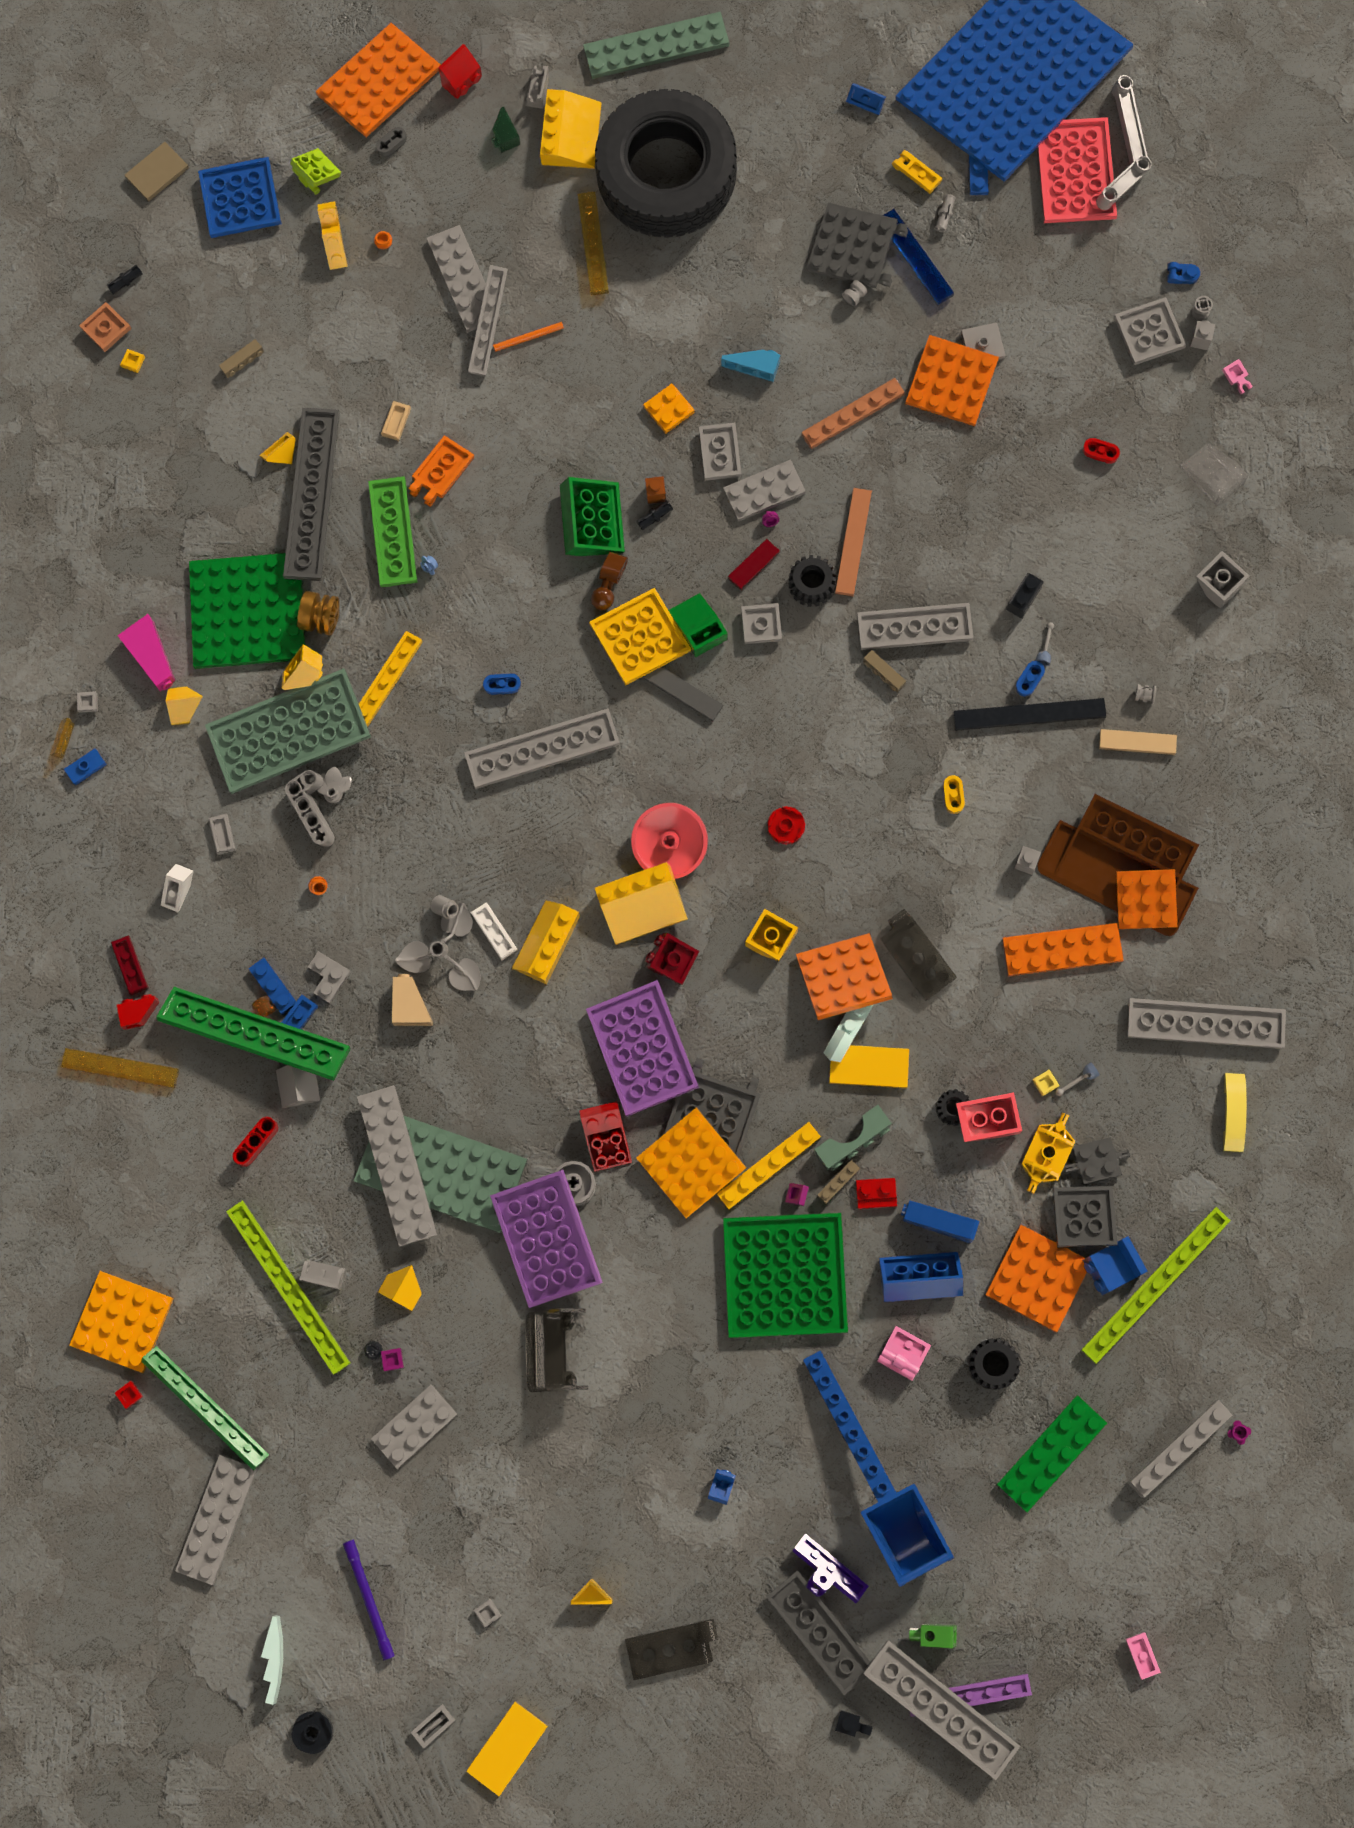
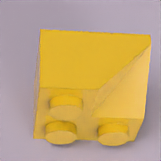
(771, 936)

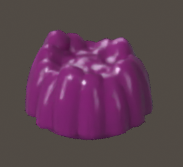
(770, 519)

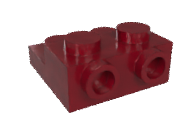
(671, 958)

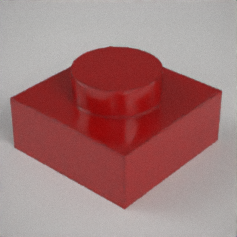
(128, 1394)

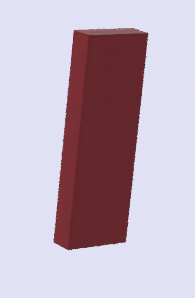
(753, 564)
(129, 965)

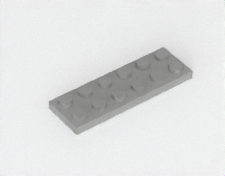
(460, 274)
(915, 626)
(216, 1520)

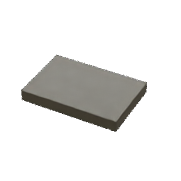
(156, 171)

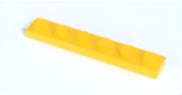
(389, 675)
(768, 1165)

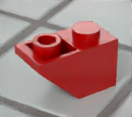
(136, 1012)

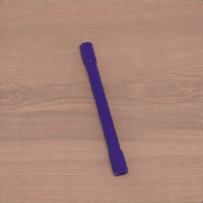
(354, 1559)

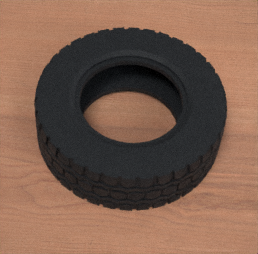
(657, 117)

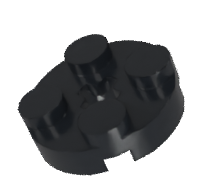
(301, 1728)

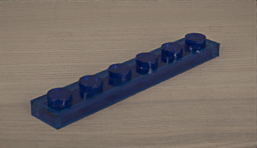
(921, 263)

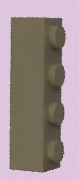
(241, 358)
(881, 668)
(838, 1182)

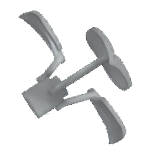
(416, 959)

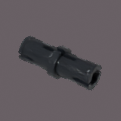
(124, 279)
(654, 515)

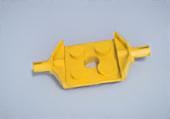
(1037, 1164)

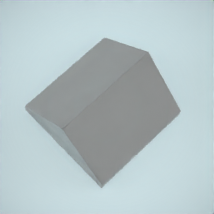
(297, 1087)

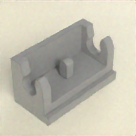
(537, 87)
(322, 1274)

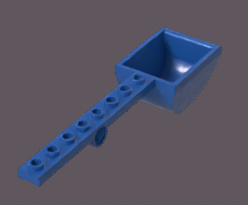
(900, 1519)

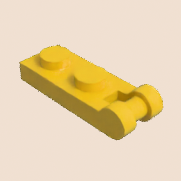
(917, 171)

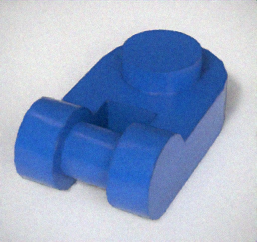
(1189, 273)

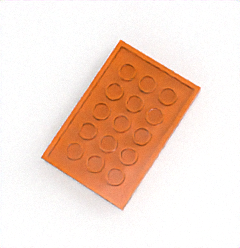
(378, 80)

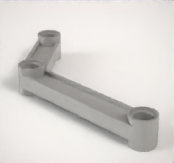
(1134, 144)

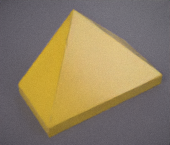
(281, 450)

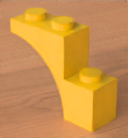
(332, 235)

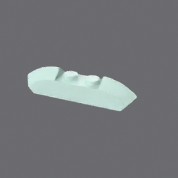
(846, 1033)

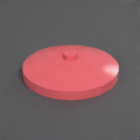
(672, 836)

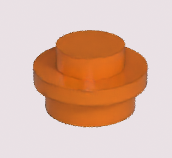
(383, 240)

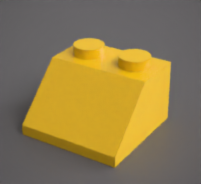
(302, 669)

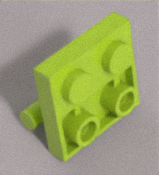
(314, 169)

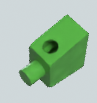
(944, 1635)

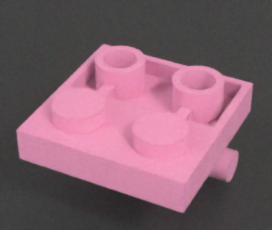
(904, 1353)

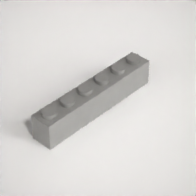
(1179, 1448)

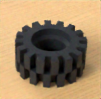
(942, 1102)

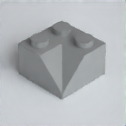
(1222, 579)

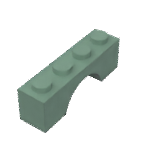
(833, 1152)

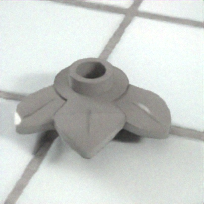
(334, 782)

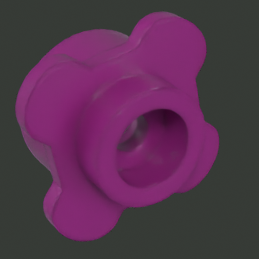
(1237, 1426)

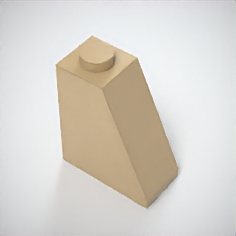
(407, 1003)

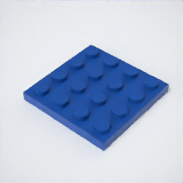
(239, 197)

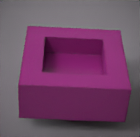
(796, 1194)
(392, 1359)

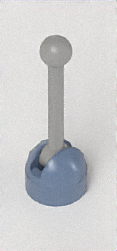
(1043, 656)
(1089, 1072)

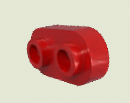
(1101, 450)

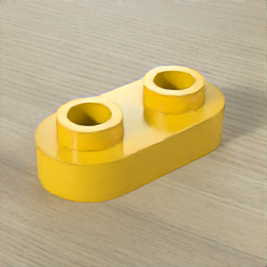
(953, 795)

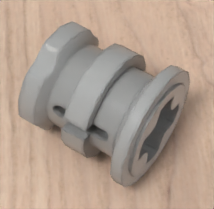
(1145, 693)

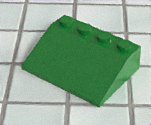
(591, 517)

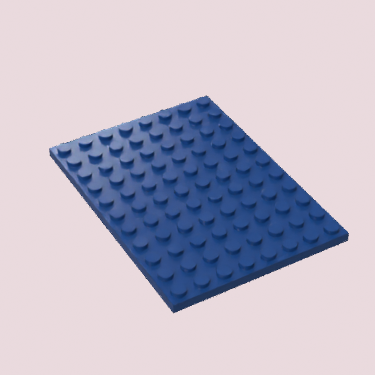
(1013, 77)

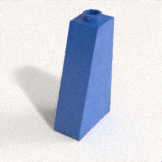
(940, 1221)

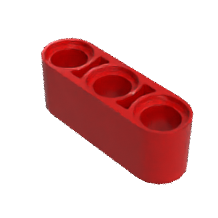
(265, 1138)

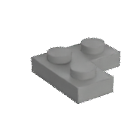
(333, 976)

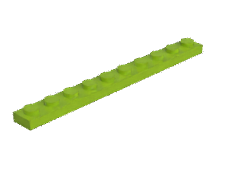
(1155, 1285)
(288, 1287)

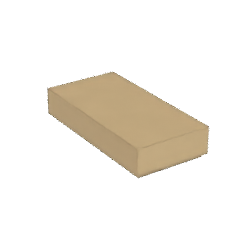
(396, 420)

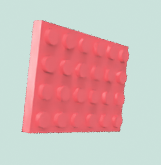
(1075, 171)

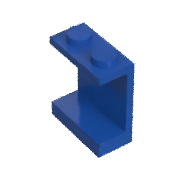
(1114, 1266)

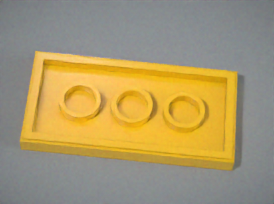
(872, 1067)
(507, 1748)

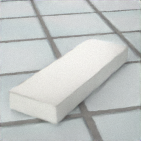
(494, 931)

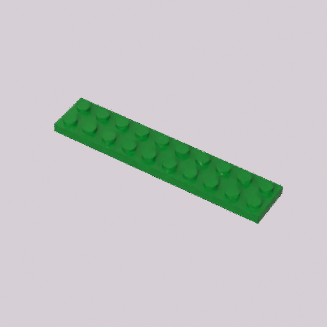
(253, 1033)

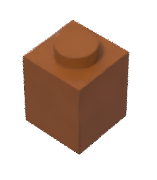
(655, 490)

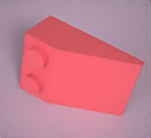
(989, 1117)

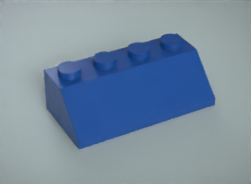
(921, 1276)

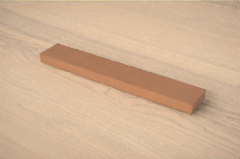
(853, 542)

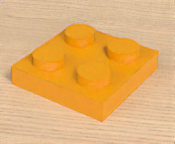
(668, 408)

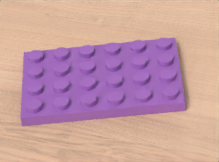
(642, 1048)
(546, 1239)

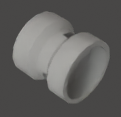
(854, 293)
(1202, 312)

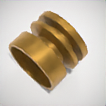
(319, 612)

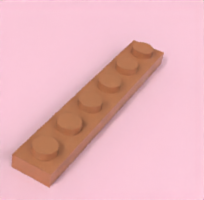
(853, 413)

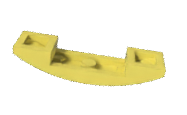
(1235, 1112)

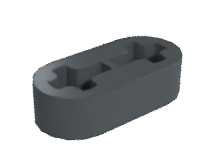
(392, 142)

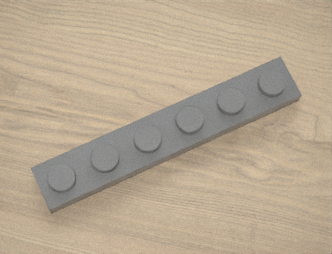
(487, 320)

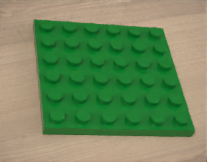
(244, 611)
(785, 1275)

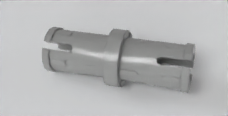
(945, 213)

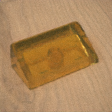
(62, 738)

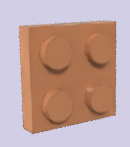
(105, 327)

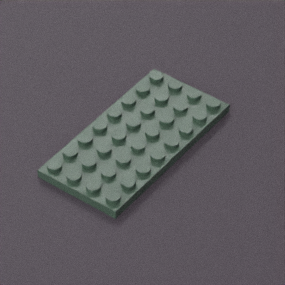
(287, 731)
(455, 1173)

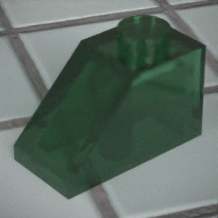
(504, 132)

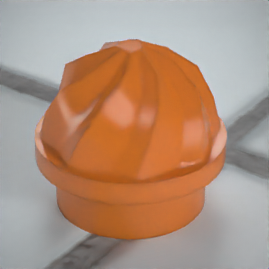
(317, 885)

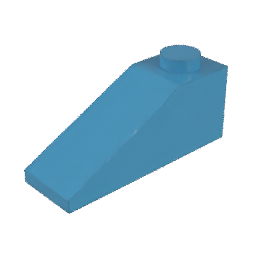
(755, 363)

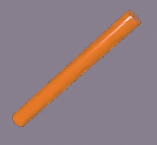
(528, 336)

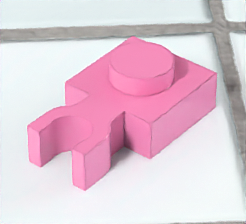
(1235, 374)

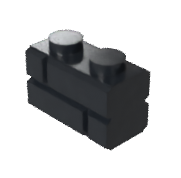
(1025, 595)

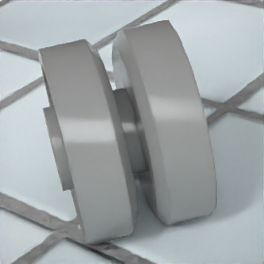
(586, 1181)

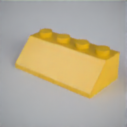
(546, 941)

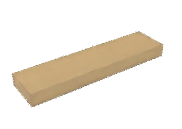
(1138, 742)

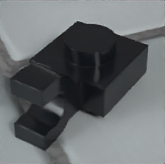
(849, 1724)

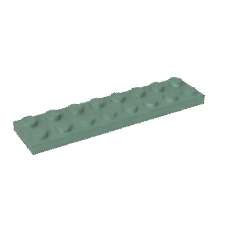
(656, 45)

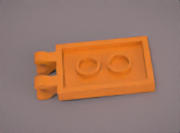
(440, 470)

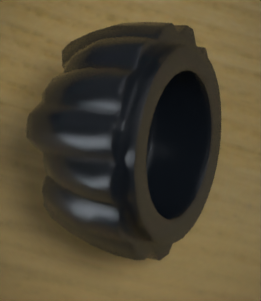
(373, 1350)

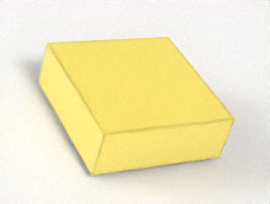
(1045, 1083)

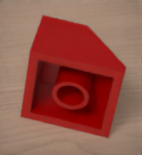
(459, 72)

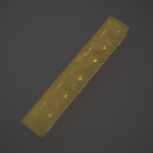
(593, 243)
(120, 1068)

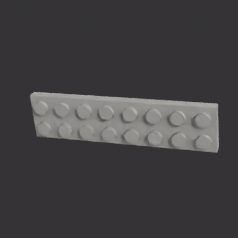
(541, 748)
(1206, 1023)
(397, 1166)
(941, 1710)

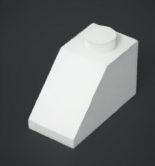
(176, 887)

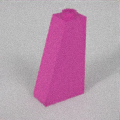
(146, 647)

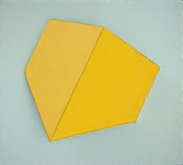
(182, 704)
(402, 1287)
(591, 1594)

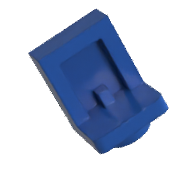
(721, 1486)

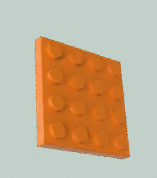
(952, 380)
(844, 976)
(1038, 1278)

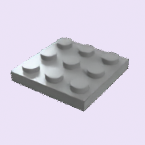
(1149, 331)

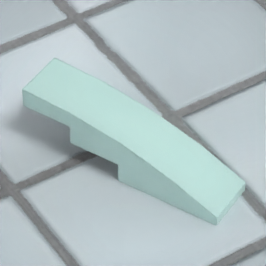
(274, 1652)

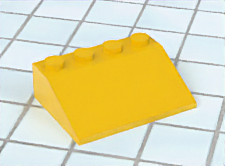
(569, 130)
(641, 903)

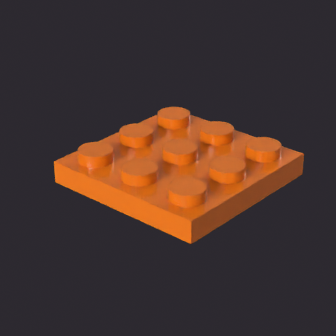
(1146, 899)

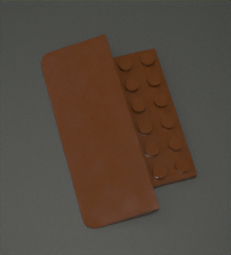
(1111, 842)

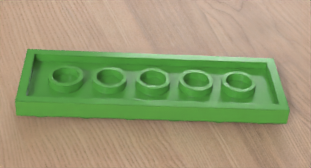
(392, 531)

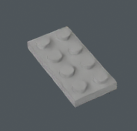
(764, 490)
(414, 1426)

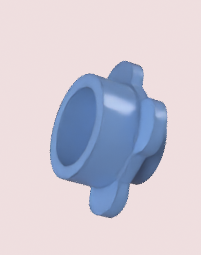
(429, 564)

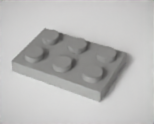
(720, 451)

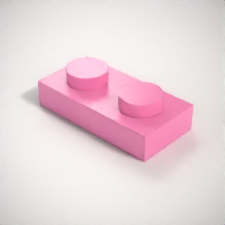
(1142, 1655)

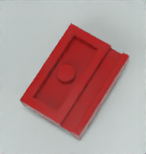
(876, 1193)

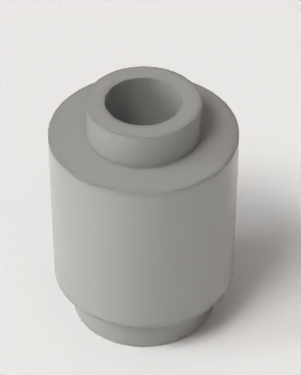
(444, 907)

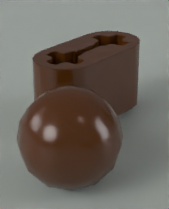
(610, 573)

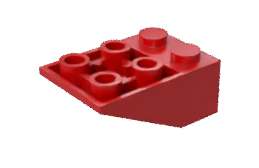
(605, 1136)

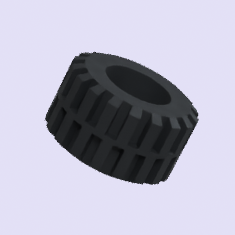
(817, 567)
(1008, 1353)

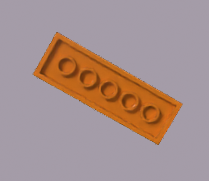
(1062, 949)

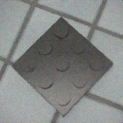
(1084, 1216)

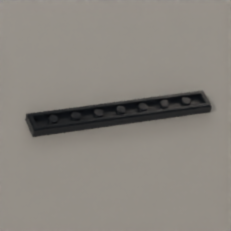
(1029, 714)

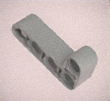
(312, 810)

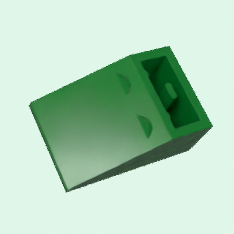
(699, 624)

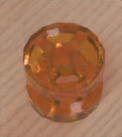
(263, 1006)

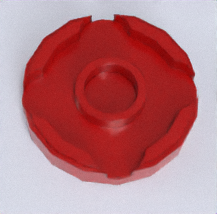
(786, 825)

